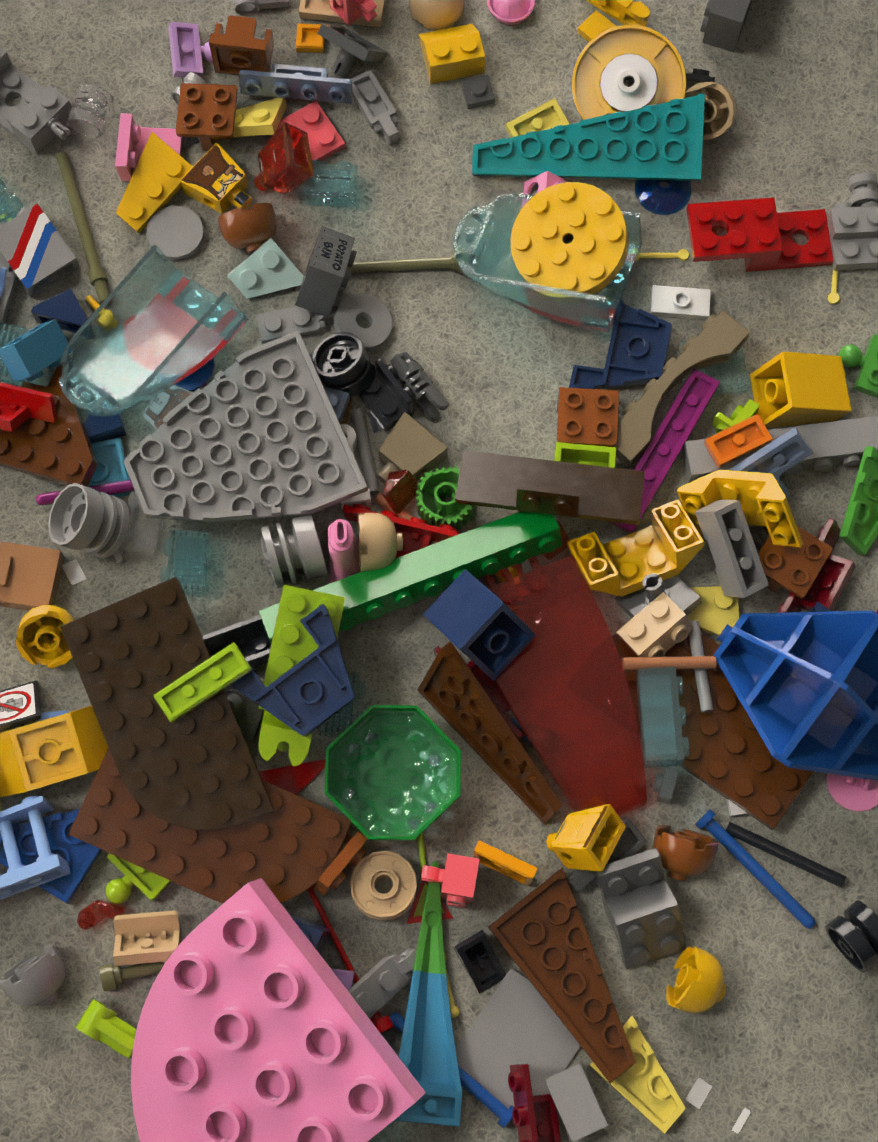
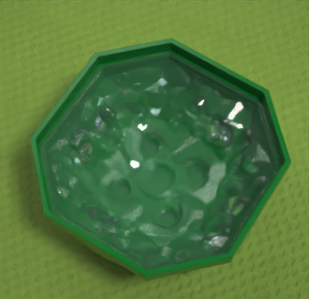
(393, 772)

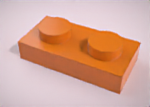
(738, 441)

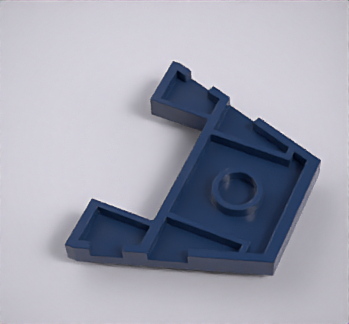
(634, 353)
(312, 688)

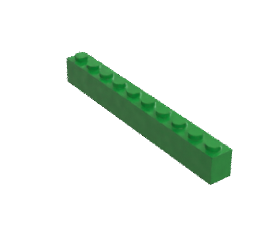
(436, 567)

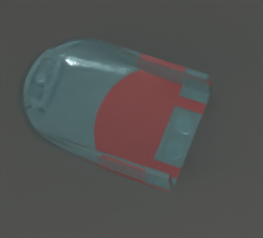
(486, 258)
(145, 338)

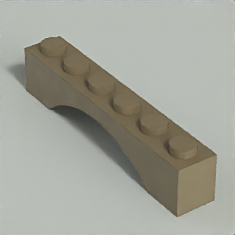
(715, 345)

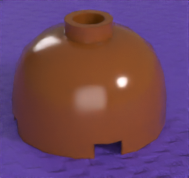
(248, 227)
(684, 852)

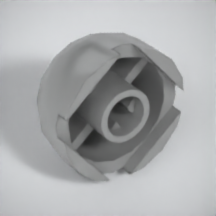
(35, 978)

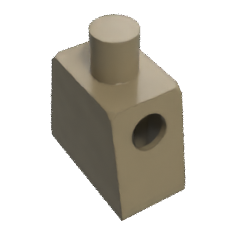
(411, 449)

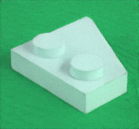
(265, 272)

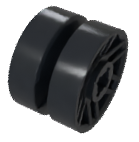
(343, 363)
(856, 935)

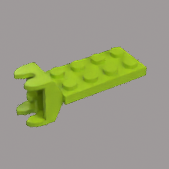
(288, 647)

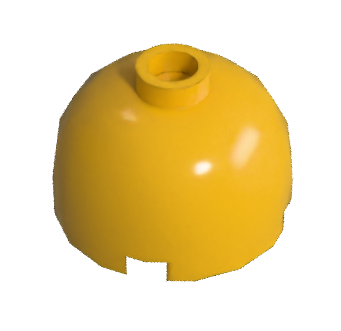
(41, 638)
(697, 982)

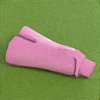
(342, 551)

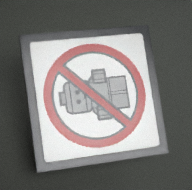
(19, 705)

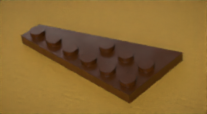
(470, 712)
(557, 957)

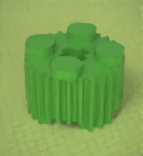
(429, 504)

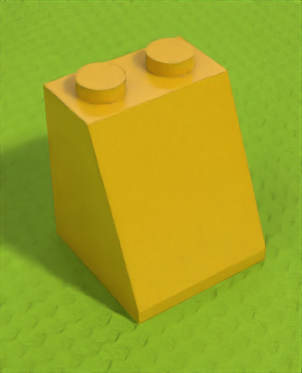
(800, 389)

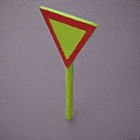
(418, 906)

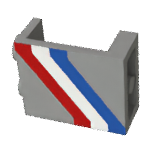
(35, 250)

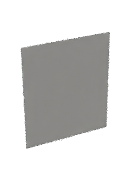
(515, 1030)

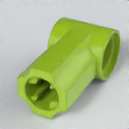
(105, 1026)

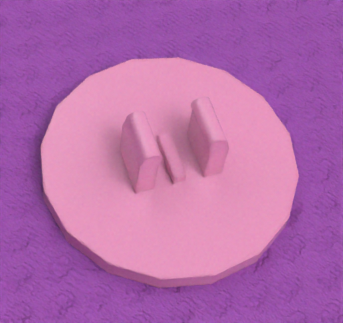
(853, 792)

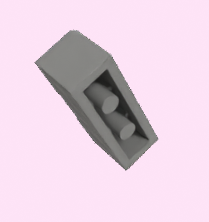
(732, 548)

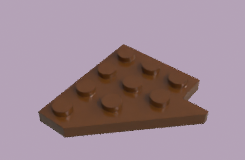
(48, 449)

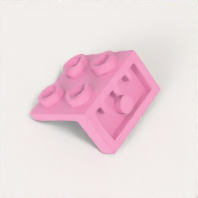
(132, 143)

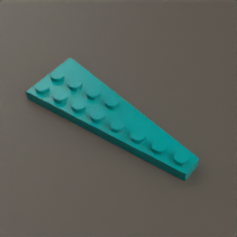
(630, 145)

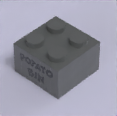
(326, 272)

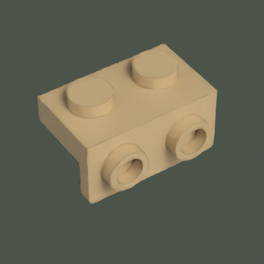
(656, 628)
(146, 937)

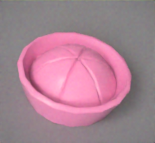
(511, 11)

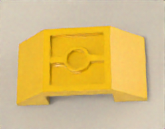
(759, 497)
(624, 562)
(50, 751)

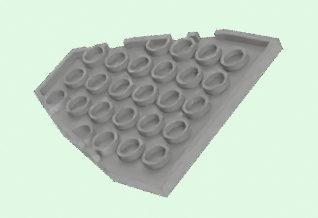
(248, 445)

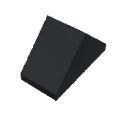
(480, 961)

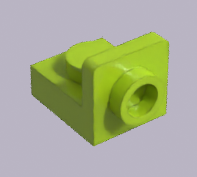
(740, 414)

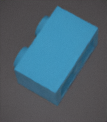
(34, 351)

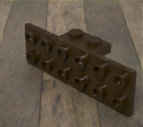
(550, 487)

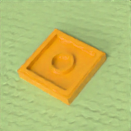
(504, 863)

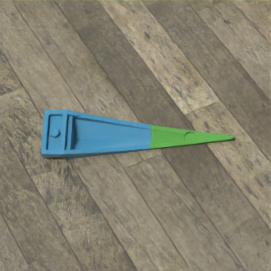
(428, 1032)

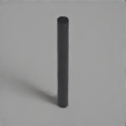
(785, 854)

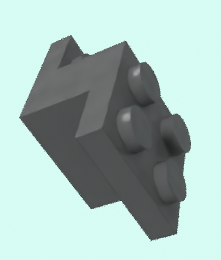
(641, 908)

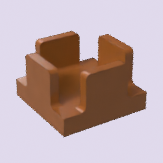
(238, 47)

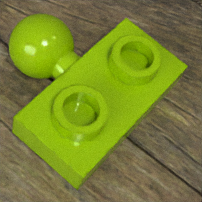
(149, 883)

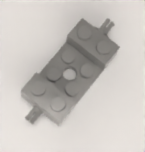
(40, 113)

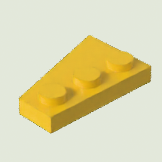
(152, 183)

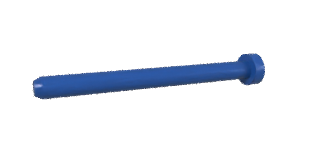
(755, 869)
(471, 1085)

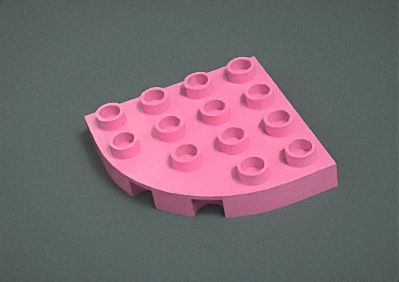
(259, 1039)

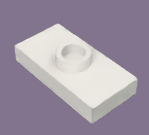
(680, 302)

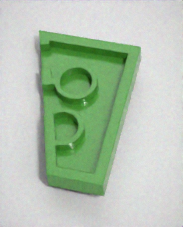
(861, 517)

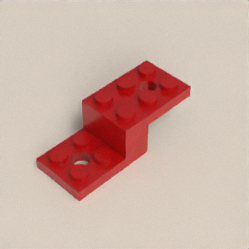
(758, 234)

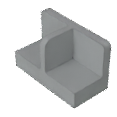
(576, 1102)

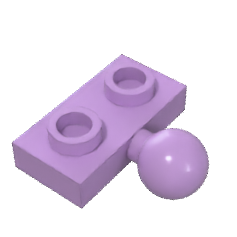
(186, 49)

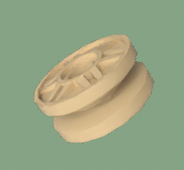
(383, 866)

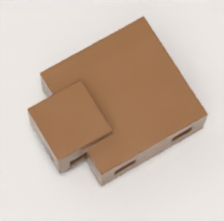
(29, 575)

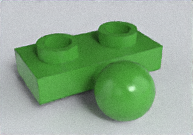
(868, 374)

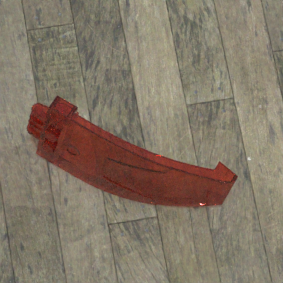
(572, 688)

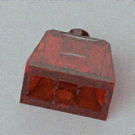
(284, 160)

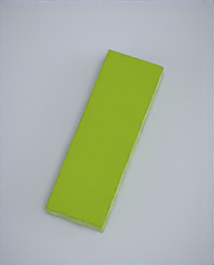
(202, 682)

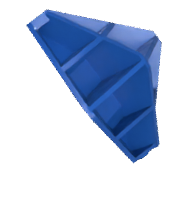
(809, 686)

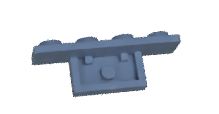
(296, 83)

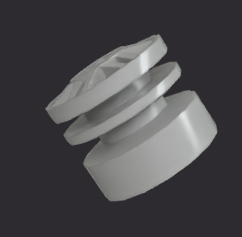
(88, 521)
(293, 551)

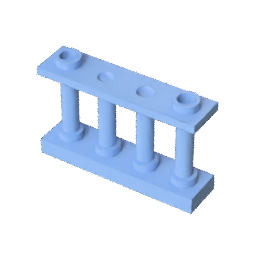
(48, 865)

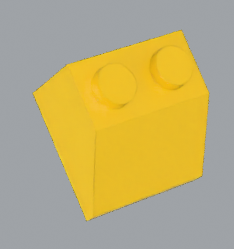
(452, 53)

